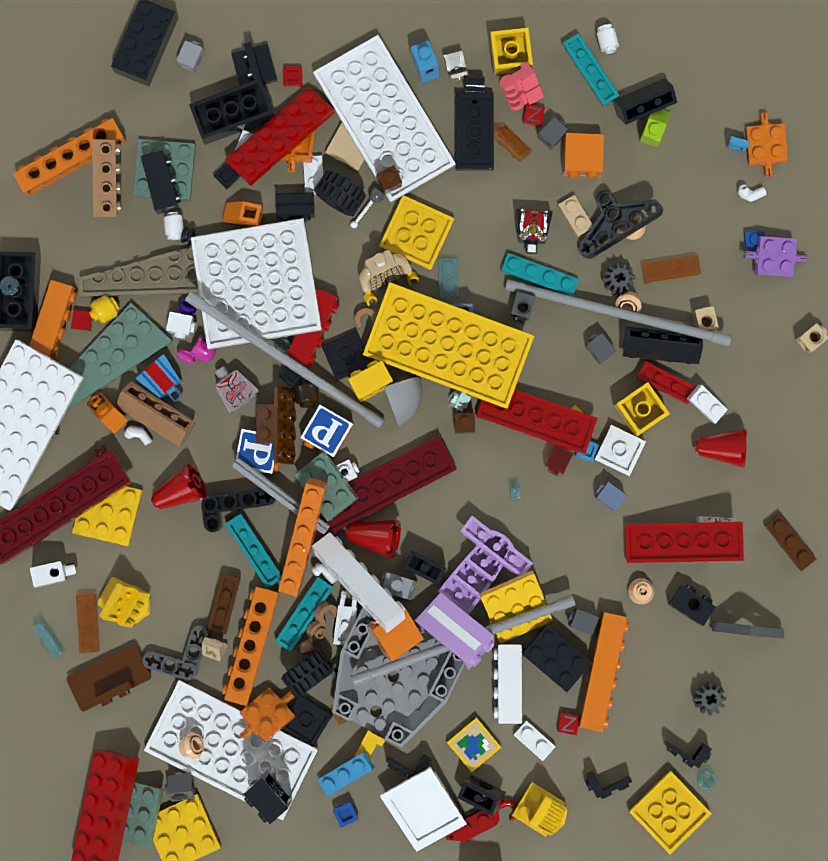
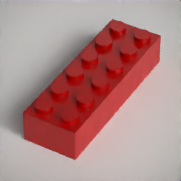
(105, 806)

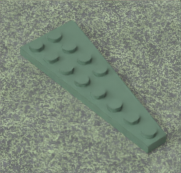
(118, 349)

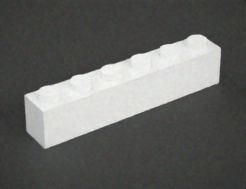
(359, 582)

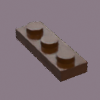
(790, 542)
(224, 603)

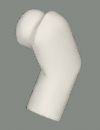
(750, 195)
(137, 431)
(320, 568)

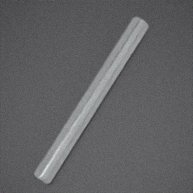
(273, 490)

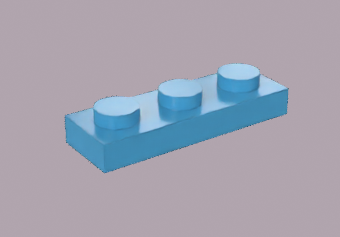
(346, 773)

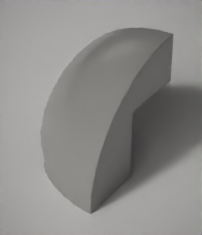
(404, 398)

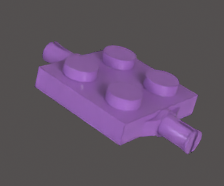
(775, 256)

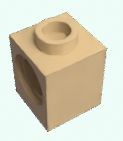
(708, 313)
(805, 342)

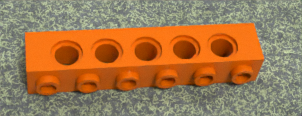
(64, 167)
(231, 691)

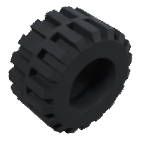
(340, 193)
(307, 673)

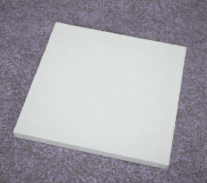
(258, 280)

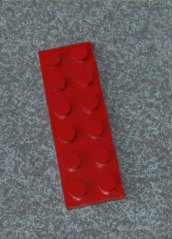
(279, 136)
(542, 420)
(684, 542)

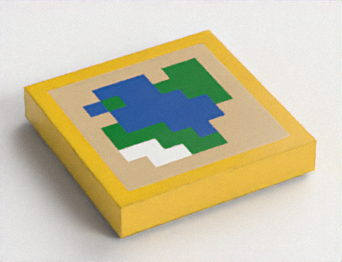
(473, 744)

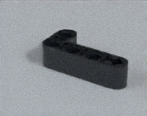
(239, 505)

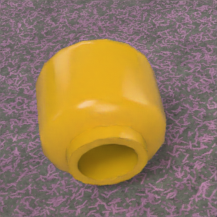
(103, 309)

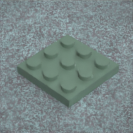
(182, 160)

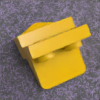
(124, 603)
(541, 810)

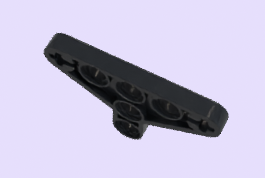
(624, 216)

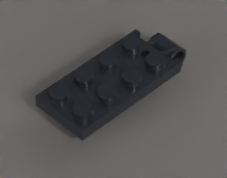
(474, 127)

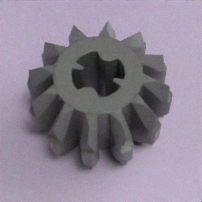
(623, 285)
(710, 706)

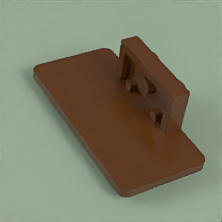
(276, 425)
(108, 678)

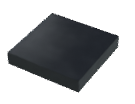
(345, 355)
(308, 721)

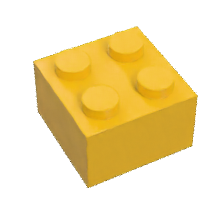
(510, 50)
(370, 381)
(641, 409)

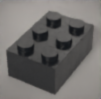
(556, 658)
(267, 798)

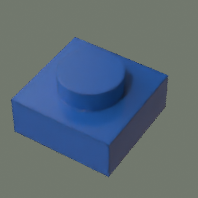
(751, 239)
(345, 814)

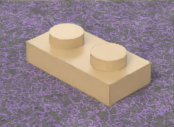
(575, 216)

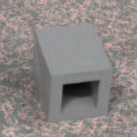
(190, 56)

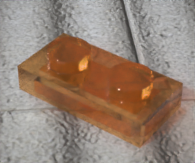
(512, 143)

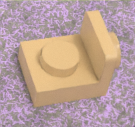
(213, 648)

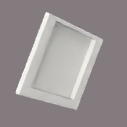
(423, 809)

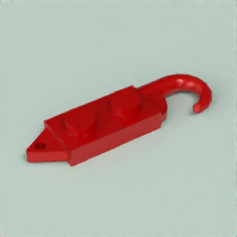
(479, 823)

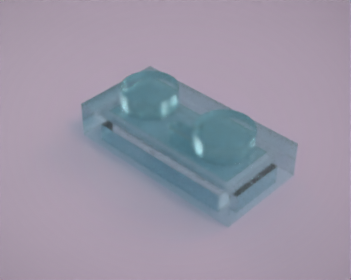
(448, 278)

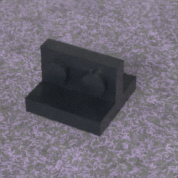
(254, 64)

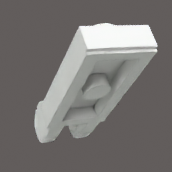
(345, 619)

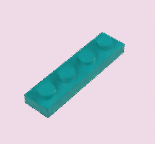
(590, 70)
(539, 275)
(254, 550)
(304, 614)

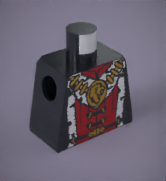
(532, 227)

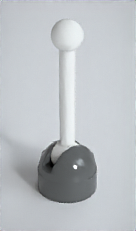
(375, 197)

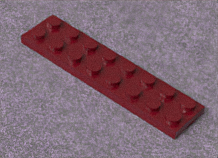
(393, 481)
(61, 504)

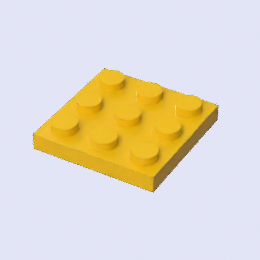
(417, 232)
(112, 518)
(513, 599)
(670, 812)
(185, 832)

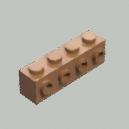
(104, 177)
(155, 414)

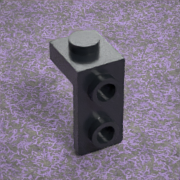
(700, 756)
(394, 765)
(593, 784)

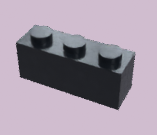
(645, 101)
(161, 182)

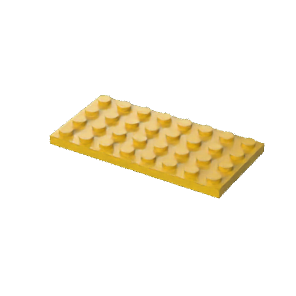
(448, 345)

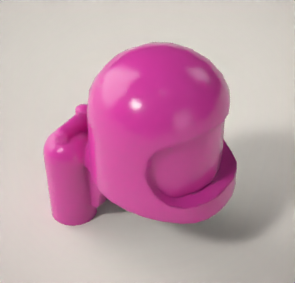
(198, 351)

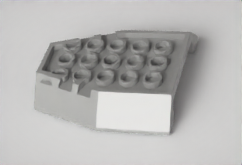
(405, 702)

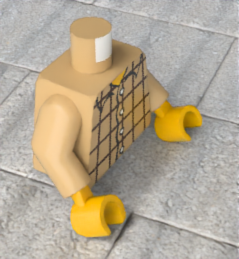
(383, 269)

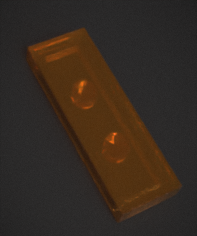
(671, 269)
(87, 623)

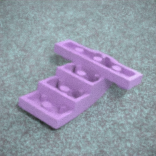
(482, 565)

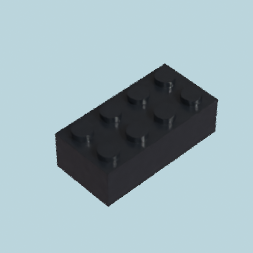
(144, 42)
(232, 111)
(20, 310)

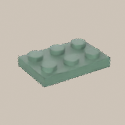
(338, 493)
(143, 814)

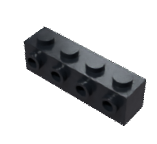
(661, 345)

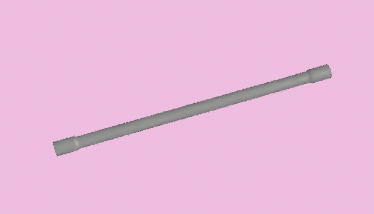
(201, 304)
(715, 337)
(368, 675)

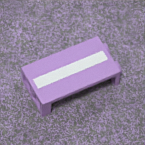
(456, 630)

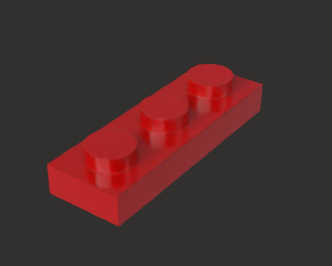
(665, 382)

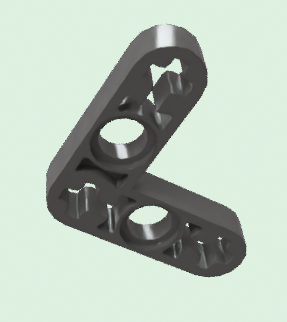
(749, 630)
(186, 661)

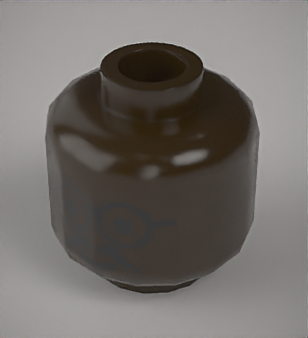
(306, 394)

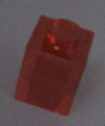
(558, 460)

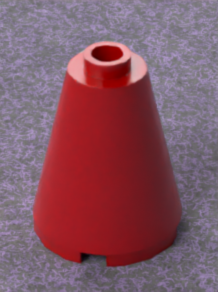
(724, 447)
(180, 489)
(376, 536)

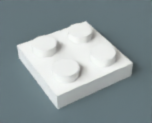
(620, 450)

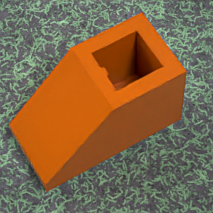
(243, 214)
(107, 412)

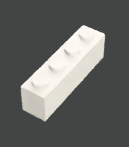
(508, 683)

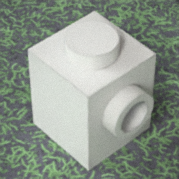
(181, 325)
(348, 470)

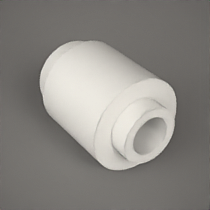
(607, 39)
(173, 226)

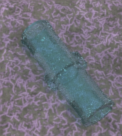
(47, 640)

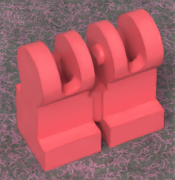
(521, 87)

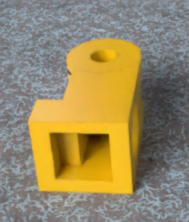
(369, 743)

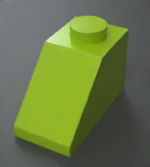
(655, 127)

